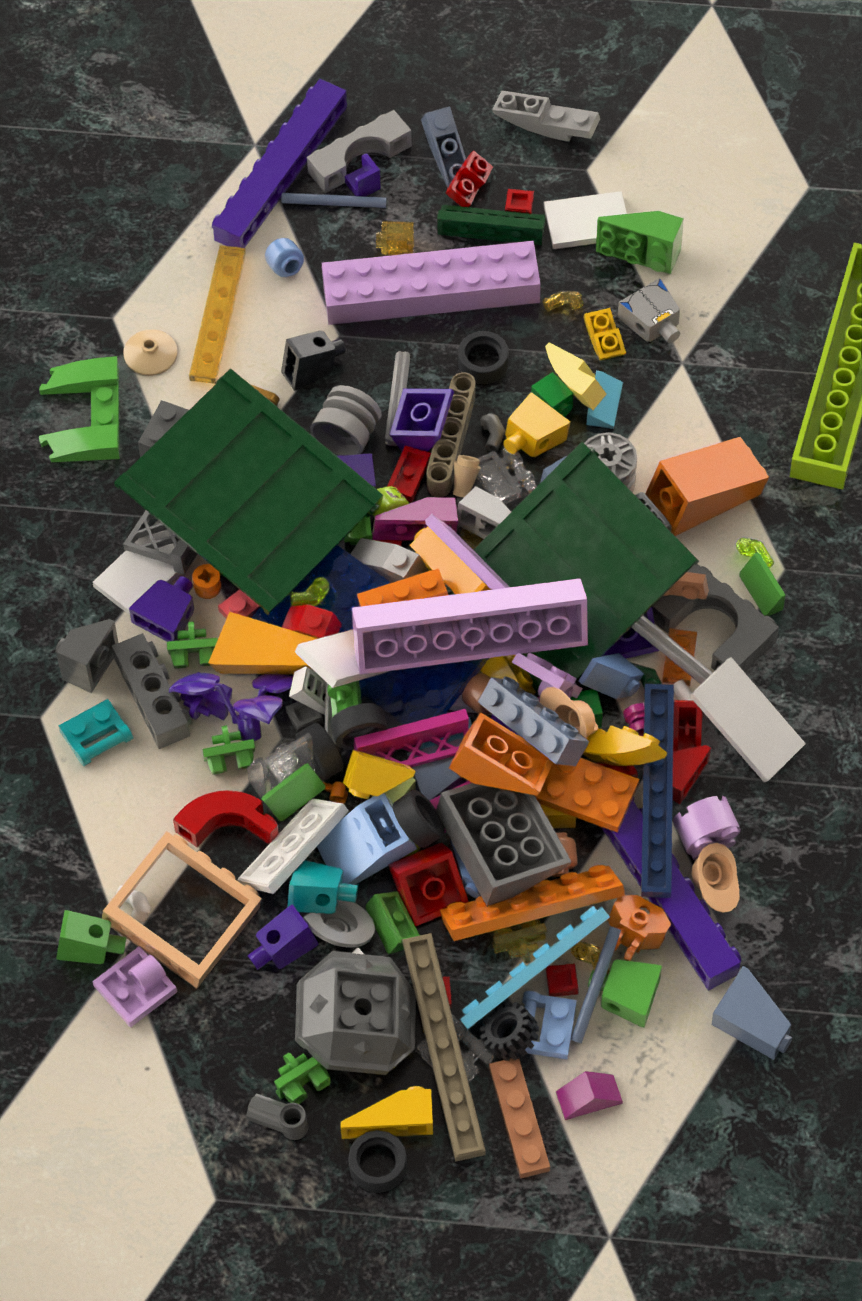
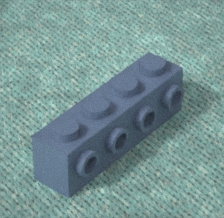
(533, 721)

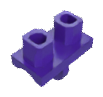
(207, 704)

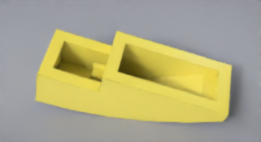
(576, 376)

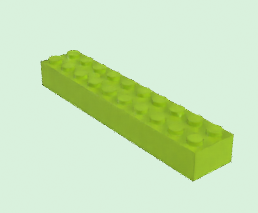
(835, 401)

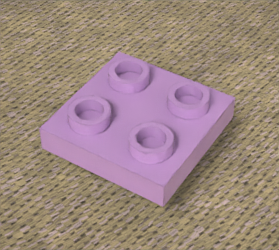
(548, 674)
(135, 986)

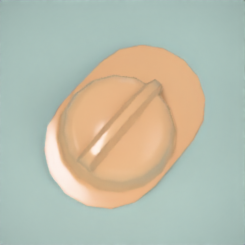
(571, 712)
(717, 877)

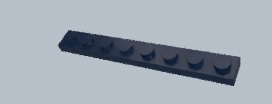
(658, 794)

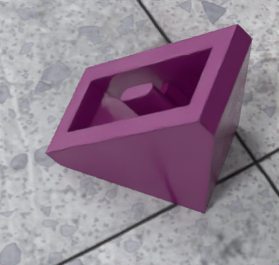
(588, 1094)

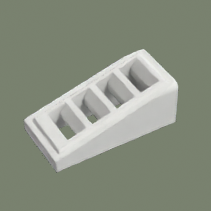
(299, 690)

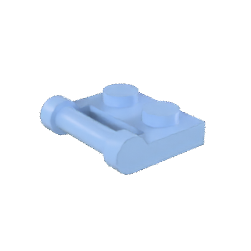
(556, 1024)

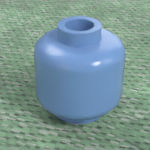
(284, 257)

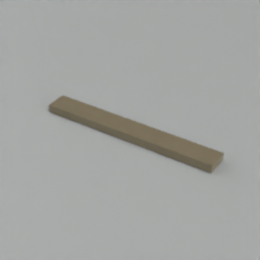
(443, 1047)

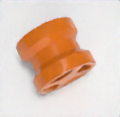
(202, 586)

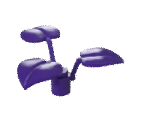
(250, 710)

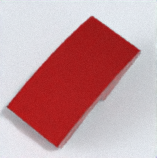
(469, 179)

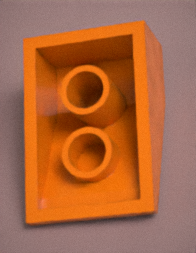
(500, 759)

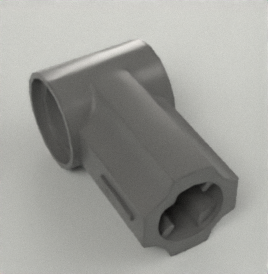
(276, 1115)

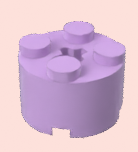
(707, 823)

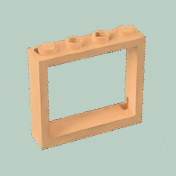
(157, 946)

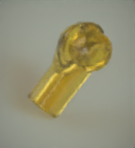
(563, 297)
(587, 953)

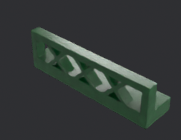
(490, 224)

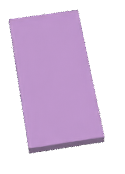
(465, 553)

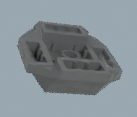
(340, 1035)

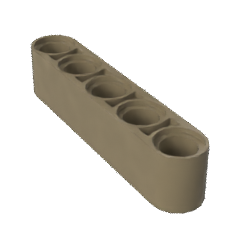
(451, 444)

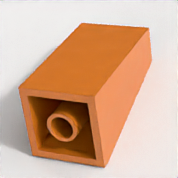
(705, 483)

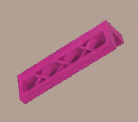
(416, 734)

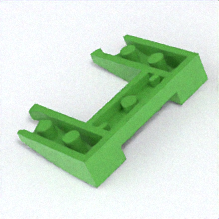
(102, 438)

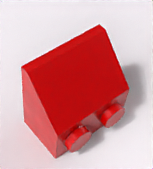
(428, 882)

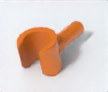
(338, 792)

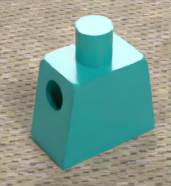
(319, 888)

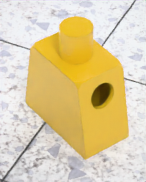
(535, 427)

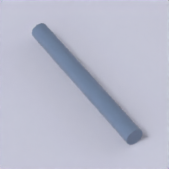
(334, 200)
(595, 984)

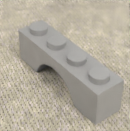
(384, 136)

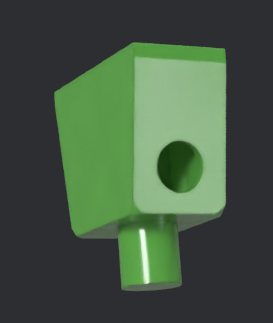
(87, 939)
(630, 990)

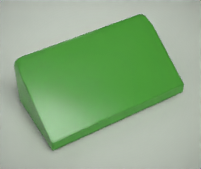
(762, 586)
(293, 792)
(391, 920)

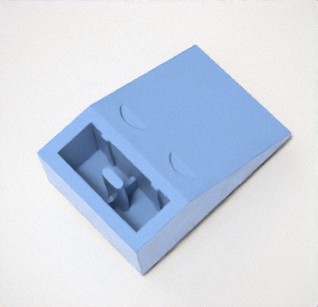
(366, 840)

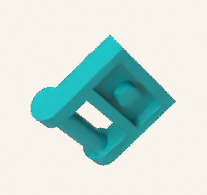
(92, 725)

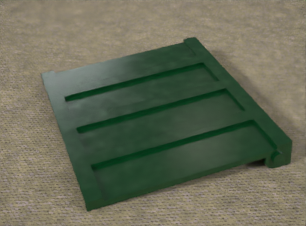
(250, 490)
(591, 530)

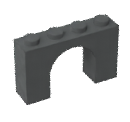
(753, 630)

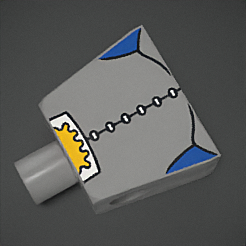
(651, 312)

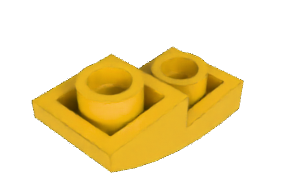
(603, 334)

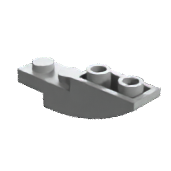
(541, 117)

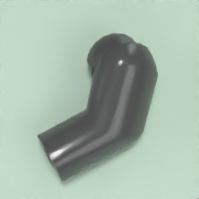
(493, 424)

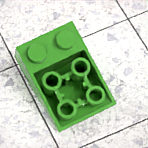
(641, 238)

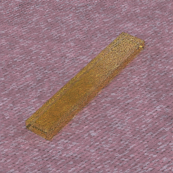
(217, 314)

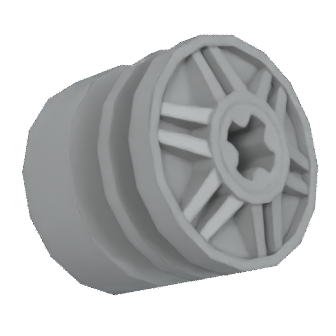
(346, 420)
(617, 455)

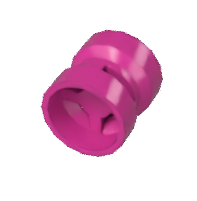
(635, 717)

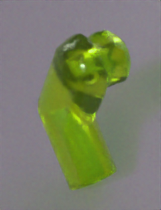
(749, 547)
(313, 595)

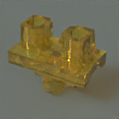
(530, 933)

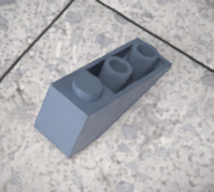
(444, 142)

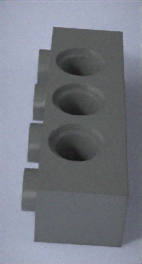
(163, 727)

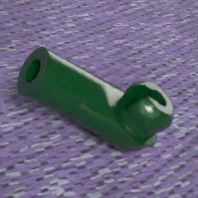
(650, 675)

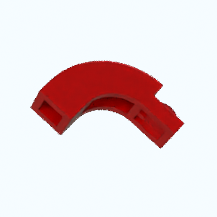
(224, 809)

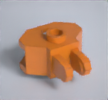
(638, 928)

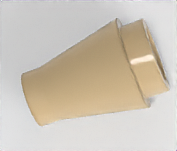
(465, 474)

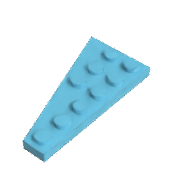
(543, 957)

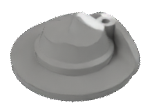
(345, 928)

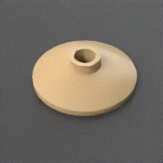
(153, 360)

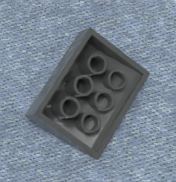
(501, 839)

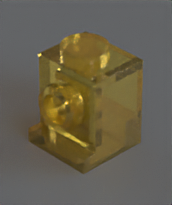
(396, 238)

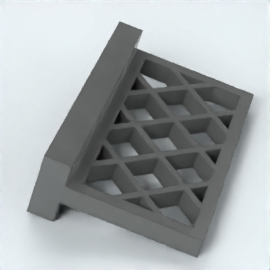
(181, 555)

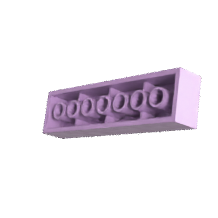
(431, 282)
(470, 626)

